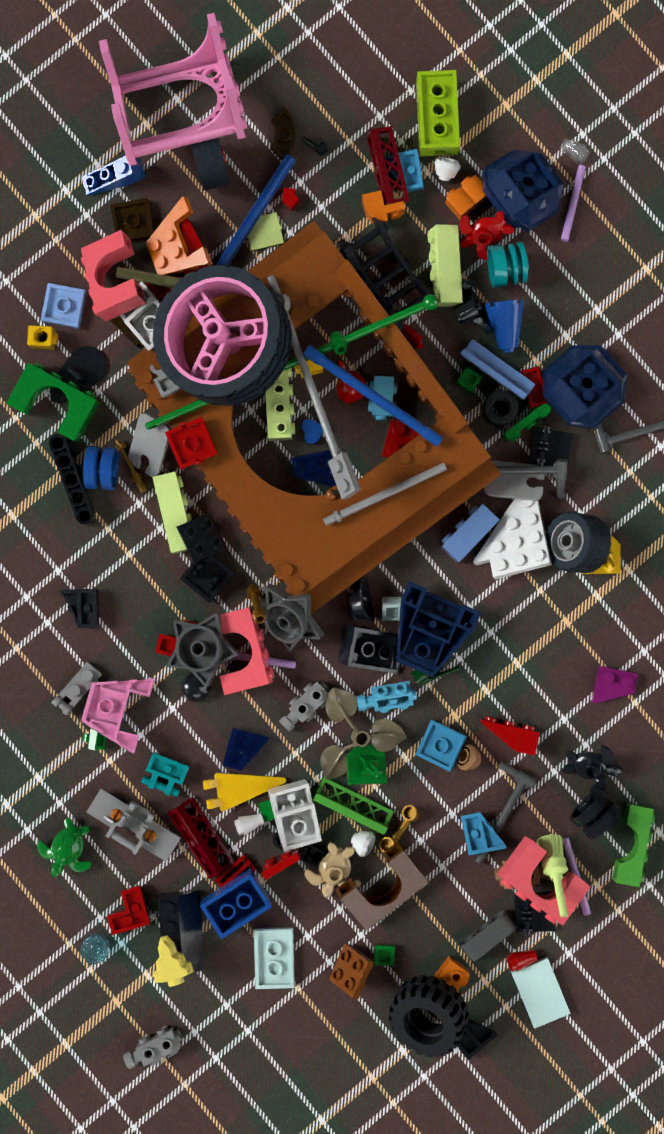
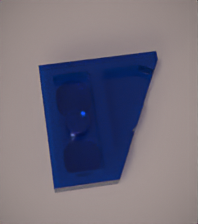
(314, 468)
(242, 748)

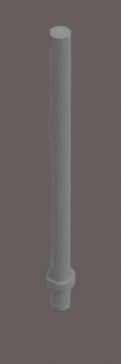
(337, 516)

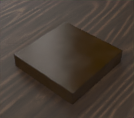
(133, 218)

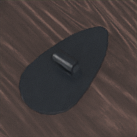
(84, 368)

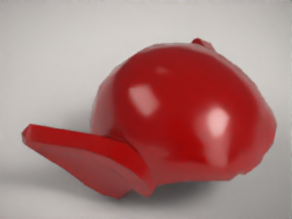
(346, 392)

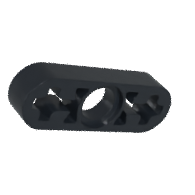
(314, 849)

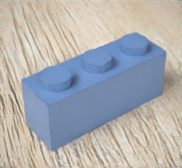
(469, 532)

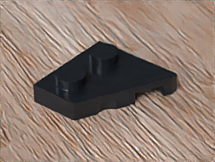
(83, 606)
(475, 1038)

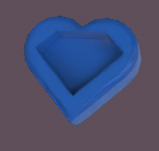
(312, 431)

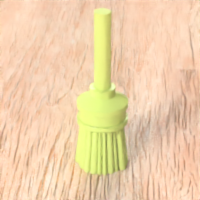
(555, 866)

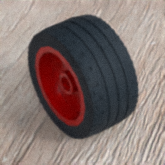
(210, 164)

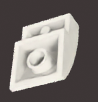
(143, 318)
(295, 815)

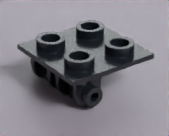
(550, 446)
(201, 537)
(530, 920)

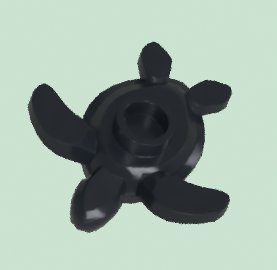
(593, 766)

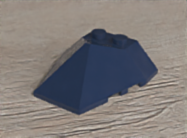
(431, 629)

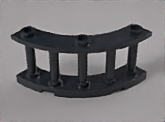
(404, 265)

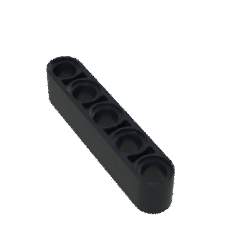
(66, 473)

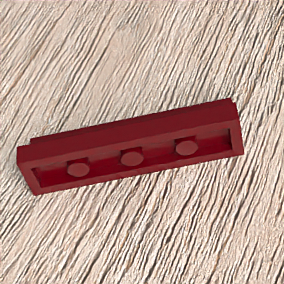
(379, 164)
(196, 842)

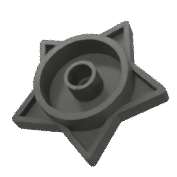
(290, 617)
(188, 653)

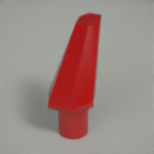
(413, 336)

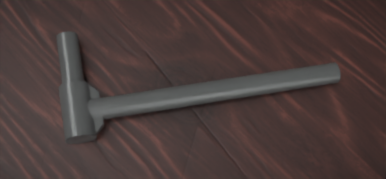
(606, 442)
(558, 470)
(523, 781)

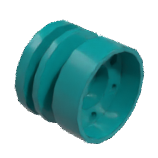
(509, 264)

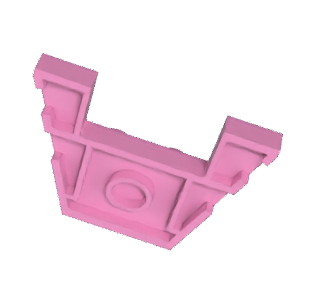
(107, 706)

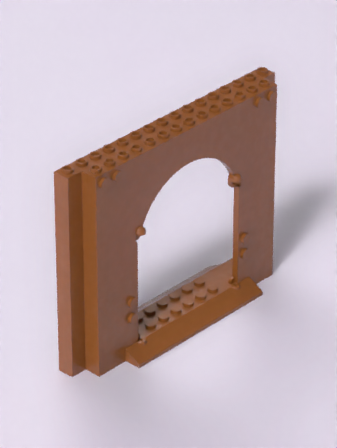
(291, 526)

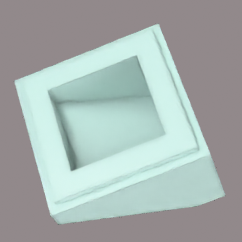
(391, 608)

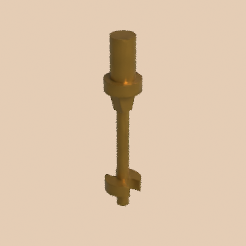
(136, 477)

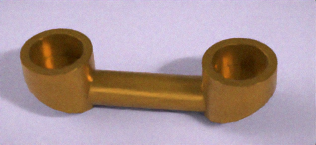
(410, 814)

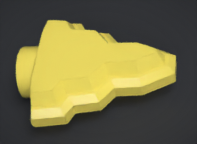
(171, 964)

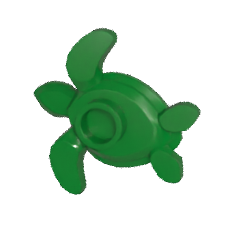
(66, 849)

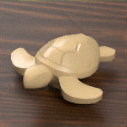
(332, 869)

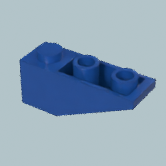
(113, 176)

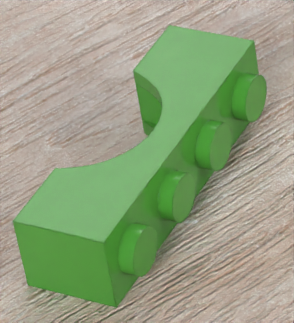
(630, 868)

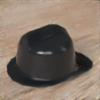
(360, 602)

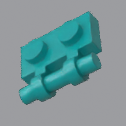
(166, 768)

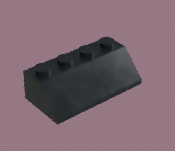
(182, 921)

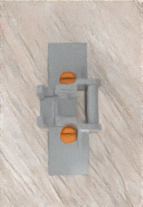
(137, 819)

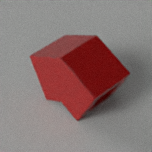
(289, 198)

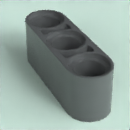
(487, 935)

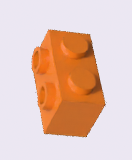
(453, 973)

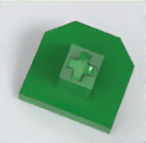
(366, 766)

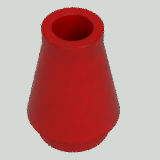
(520, 960)

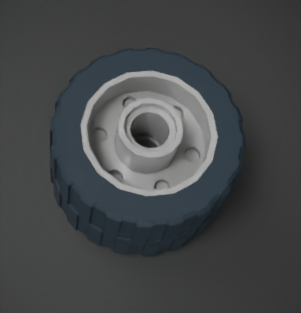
(578, 542)

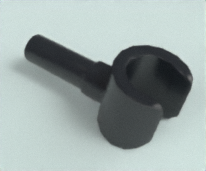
(320, 149)

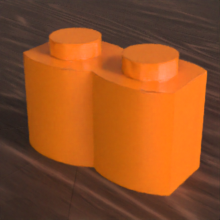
(466, 197)

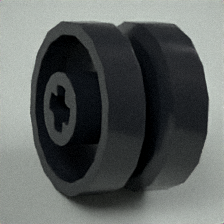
(595, 814)

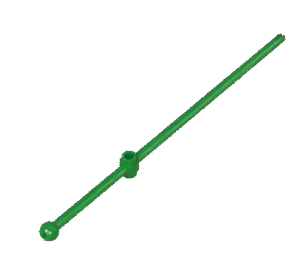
(337, 343)

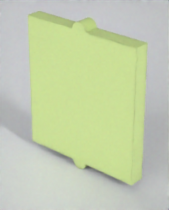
(266, 232)

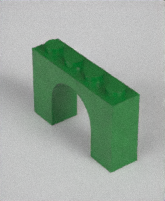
(36, 380)

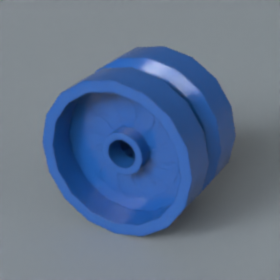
(101, 468)

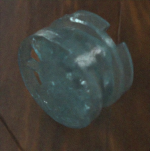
(95, 948)

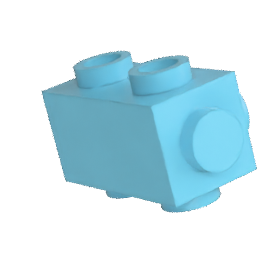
(386, 387)

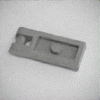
(77, 687)

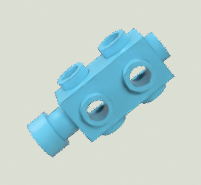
(389, 695)

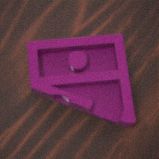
(613, 684)

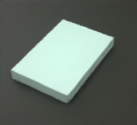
(274, 958)
(540, 993)

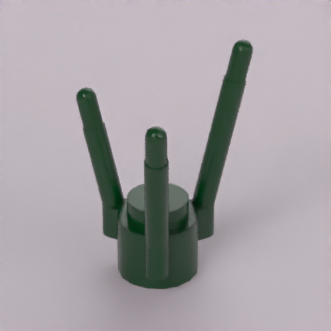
(423, 678)

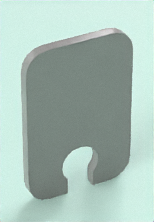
(150, 443)
(514, 485)

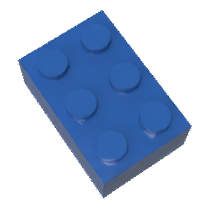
(236, 903)

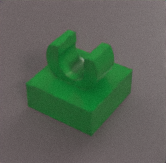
(95, 739)

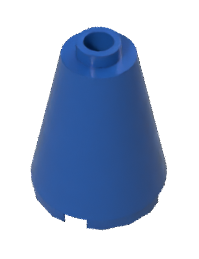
(506, 322)

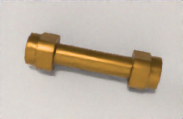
(259, 613)

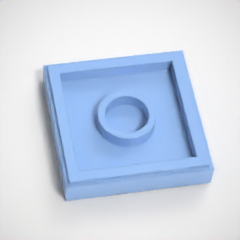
(63, 305)

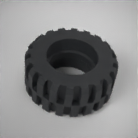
(416, 1031)

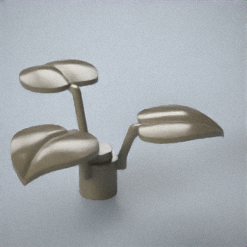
(384, 733)

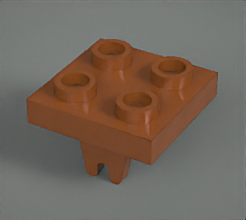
(351, 971)

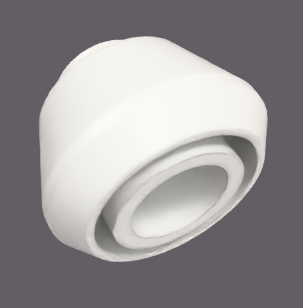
(446, 168)
(363, 842)

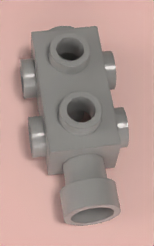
(308, 701)
(156, 1046)

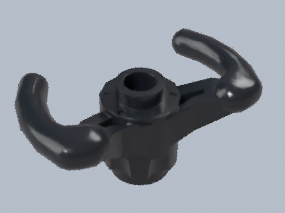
(472, 309)

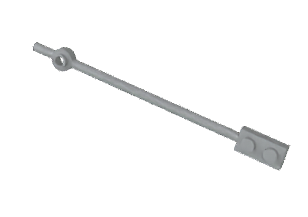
(340, 464)

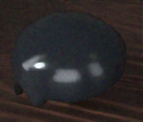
(193, 689)

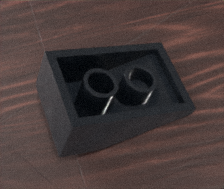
(369, 649)

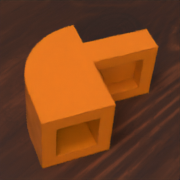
(374, 207)

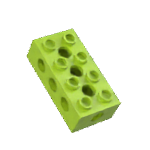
(444, 84)

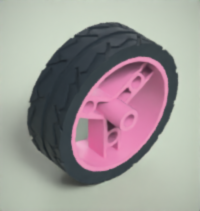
(194, 296)

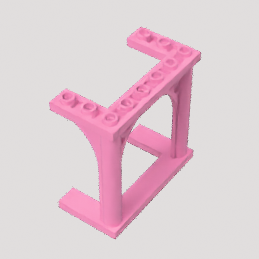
(198, 66)

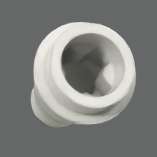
(248, 823)

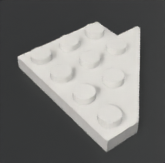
(517, 541)

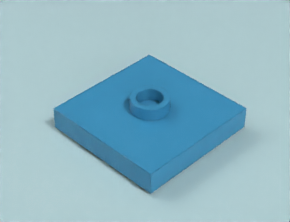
(441, 745)

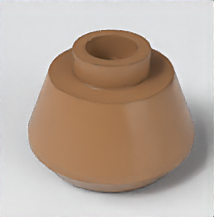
(468, 758)

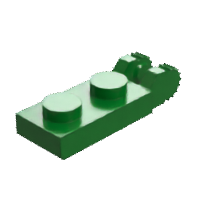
(527, 422)

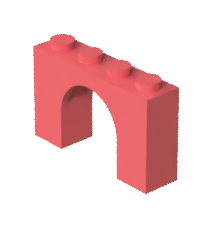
(97, 261)
(257, 671)
(518, 874)

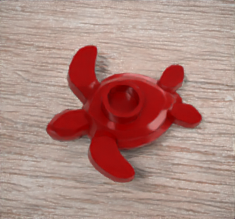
(483, 232)

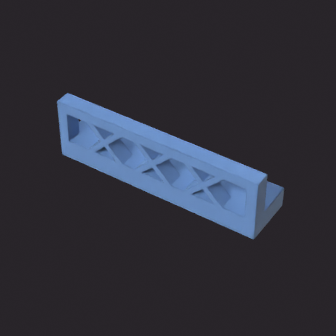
(498, 369)

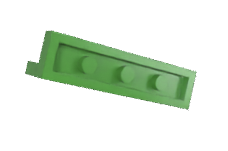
(350, 812)

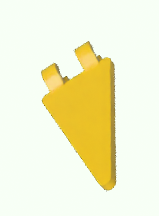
(238, 788)

